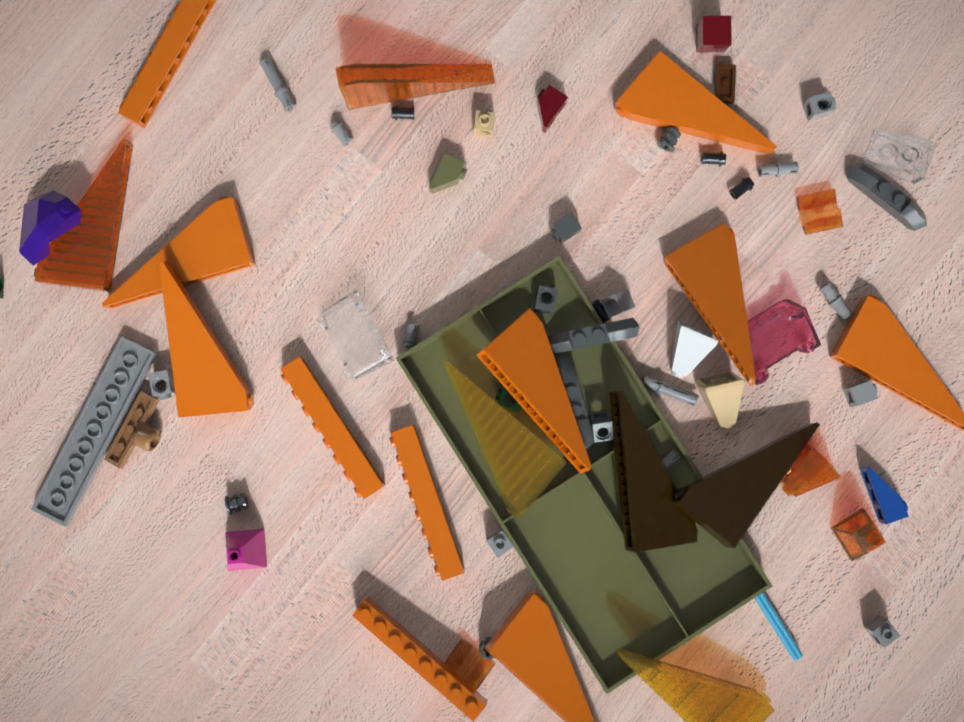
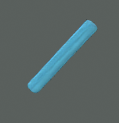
(778, 626)

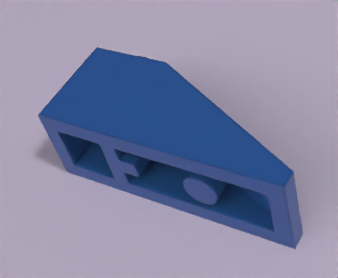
(885, 501)

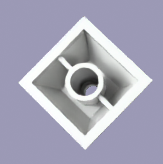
(689, 348)

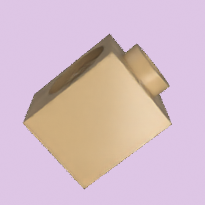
(484, 123)

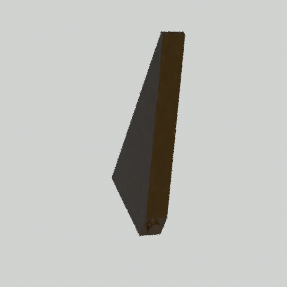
(645, 487)
(736, 493)

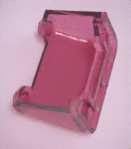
(778, 334)

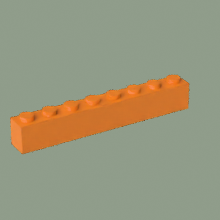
(164, 60)
(332, 426)
(428, 503)
(420, 658)

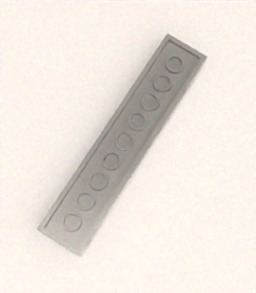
(94, 431)

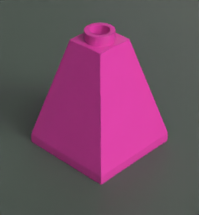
(246, 549)

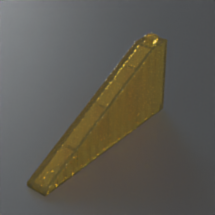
(514, 455)
(699, 695)

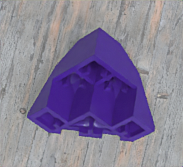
(43, 222)

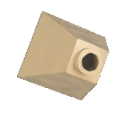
(722, 396)

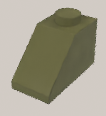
(448, 173)

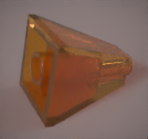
(808, 472)
(858, 534)

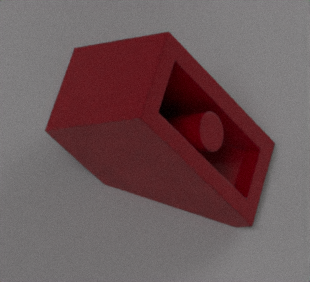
(550, 105)

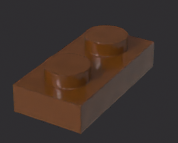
(725, 82)

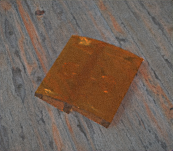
(819, 211)
(469, 663)

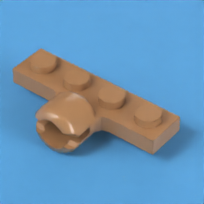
(135, 431)

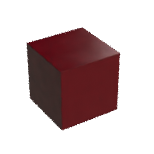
(713, 34)

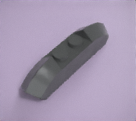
(887, 196)
(594, 335)
(575, 397)

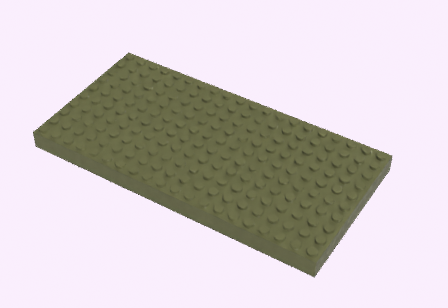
(575, 526)

